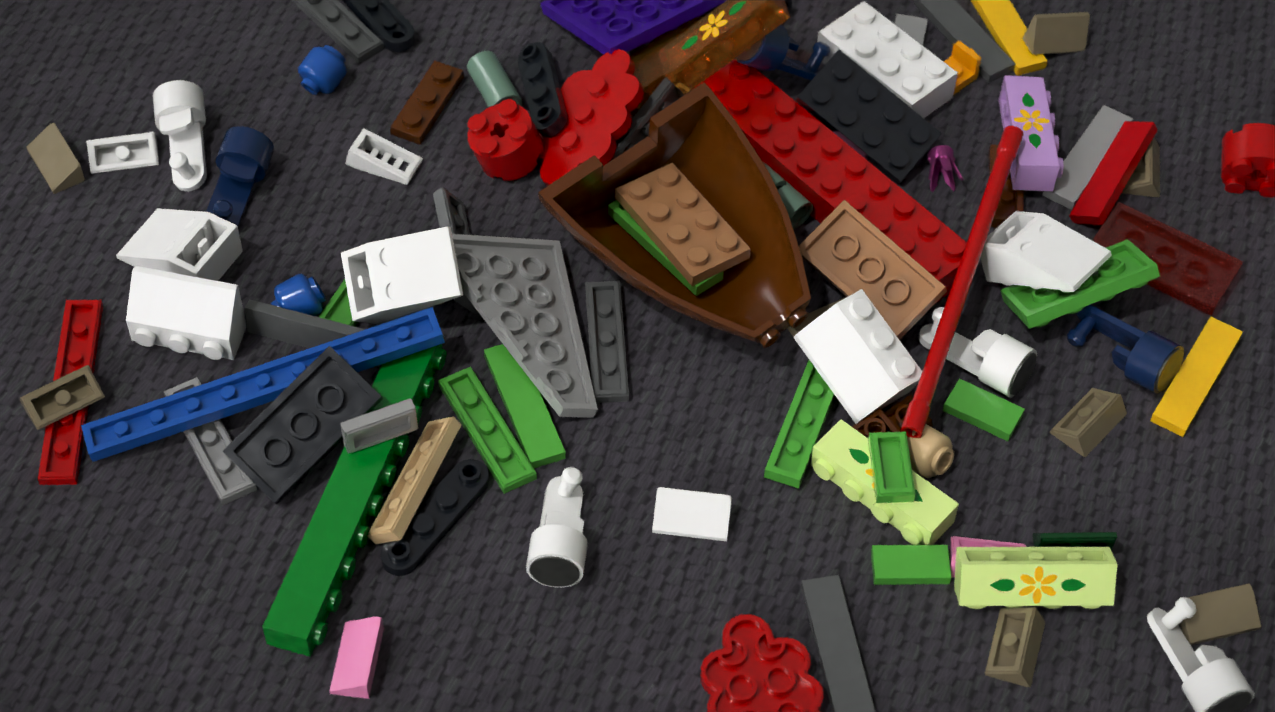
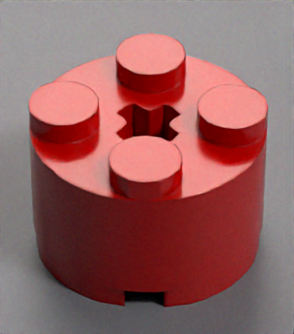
(505, 140)
(1249, 159)

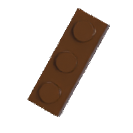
(427, 102)

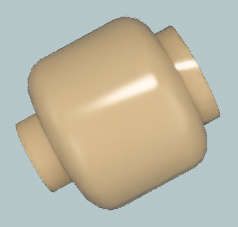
(931, 453)

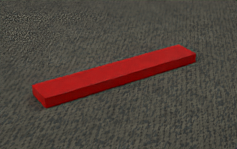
(76, 349)

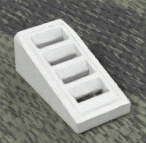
(370, 163)

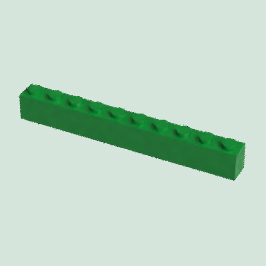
(344, 513)

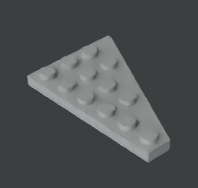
(529, 305)

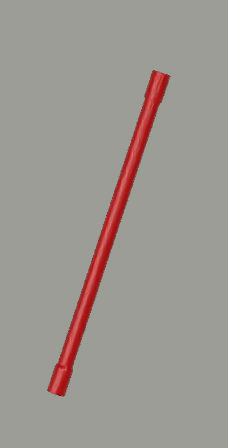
(919, 407)

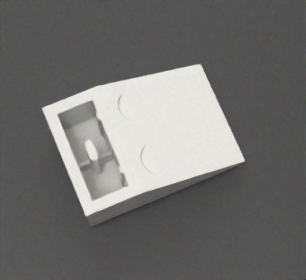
(184, 244)
(1040, 254)
(401, 275)

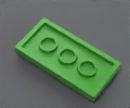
(1123, 270)

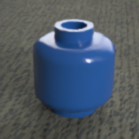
(322, 70)
(300, 295)

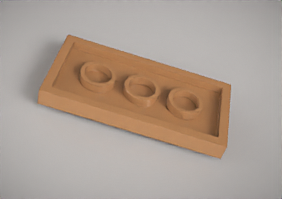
(682, 224)
(860, 256)

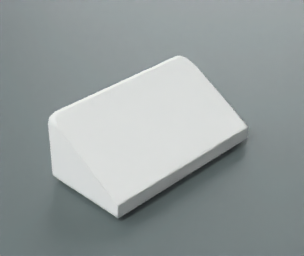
(122, 152)
(692, 514)

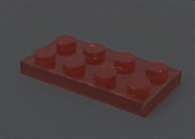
(1185, 265)

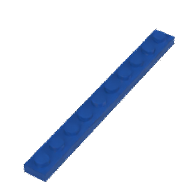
(254, 385)

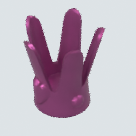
(942, 160)

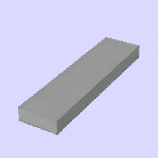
(1086, 156)
(208, 444)

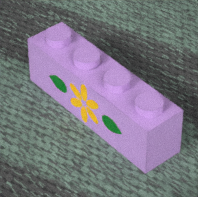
(1027, 106)

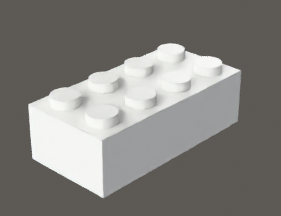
(891, 58)

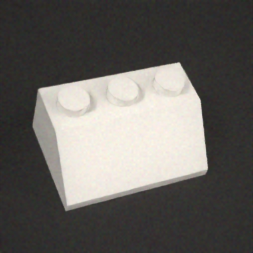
(185, 313)
(859, 356)

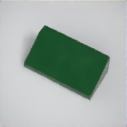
(1075, 539)

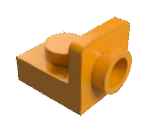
(966, 63)

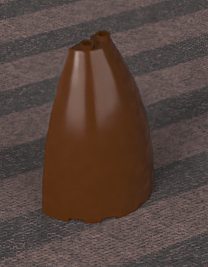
(714, 154)

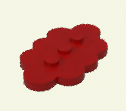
(597, 113)
(759, 671)

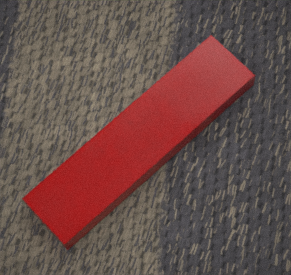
(1113, 173)

